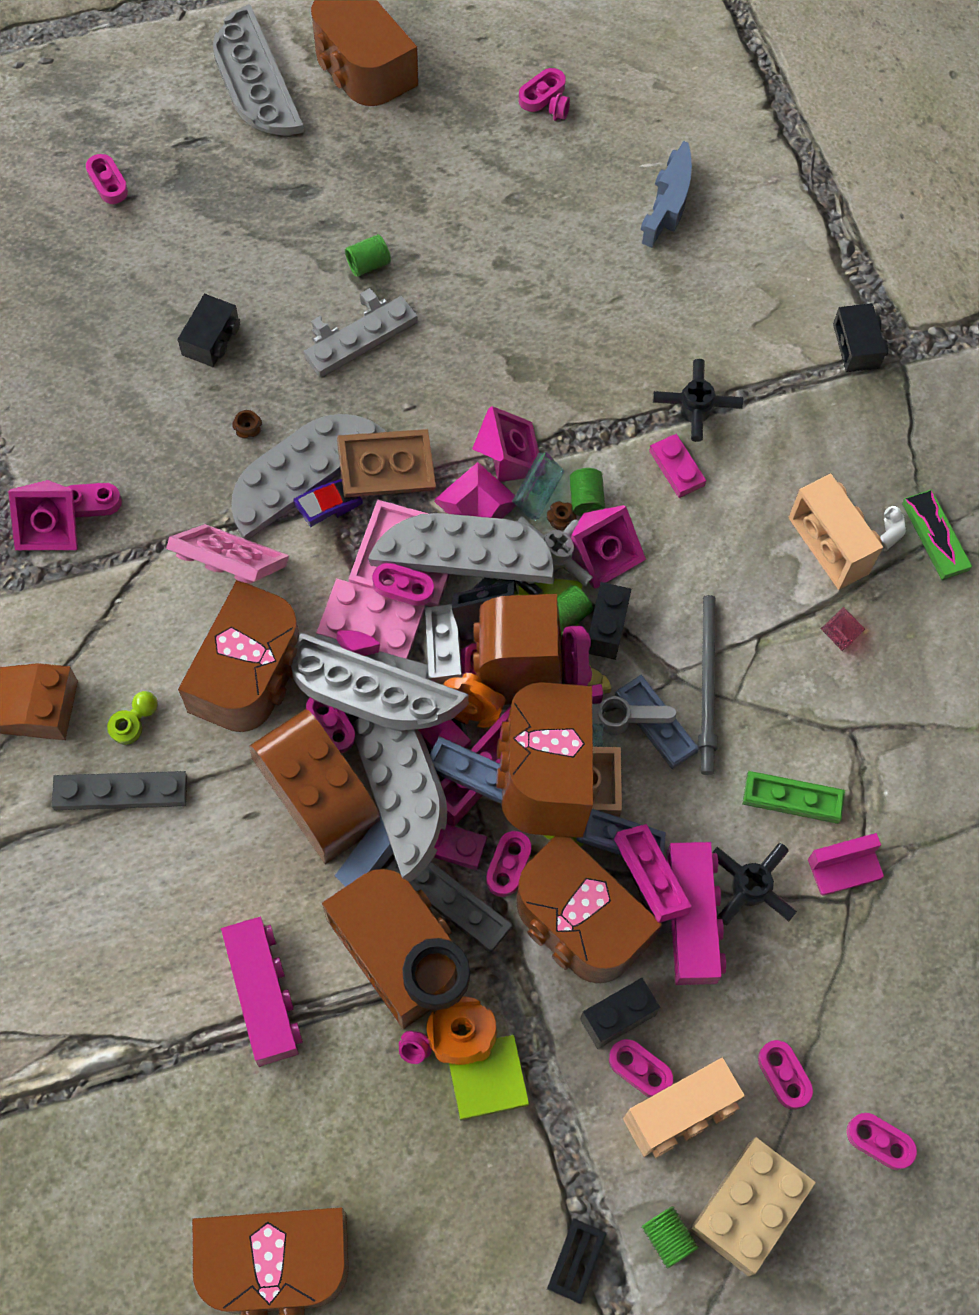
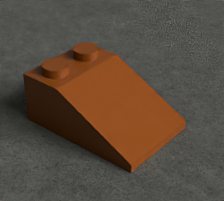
(36, 700)

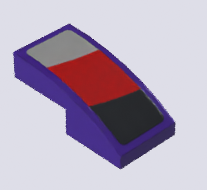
(325, 501)

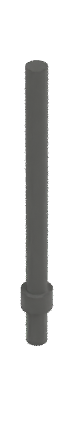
(707, 739)

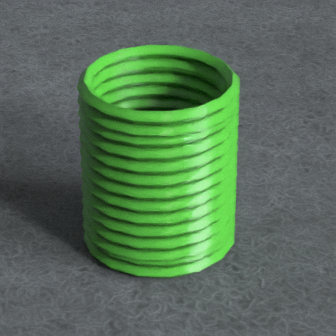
(367, 255)
(586, 490)
(573, 607)
(670, 1237)

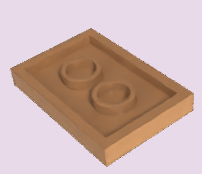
(386, 463)

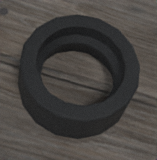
(443, 947)

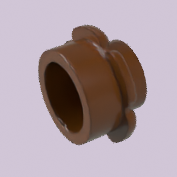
(247, 417)
(557, 521)

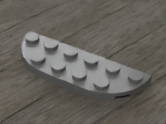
(254, 76)
(290, 469)
(466, 548)
(372, 687)
(404, 791)

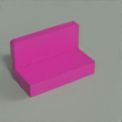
(846, 864)

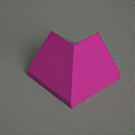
(509, 442)
(477, 495)
(43, 517)
(606, 544)

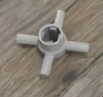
(561, 549)

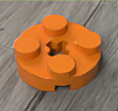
(484, 703)
(467, 1048)

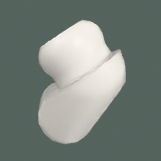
(894, 527)

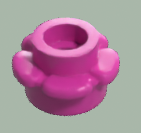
(559, 107)
(414, 1047)

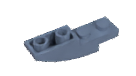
(671, 195)

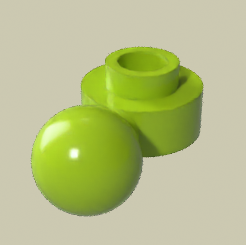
(143, 705)

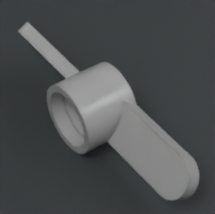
(633, 713)

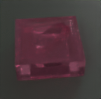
(842, 629)

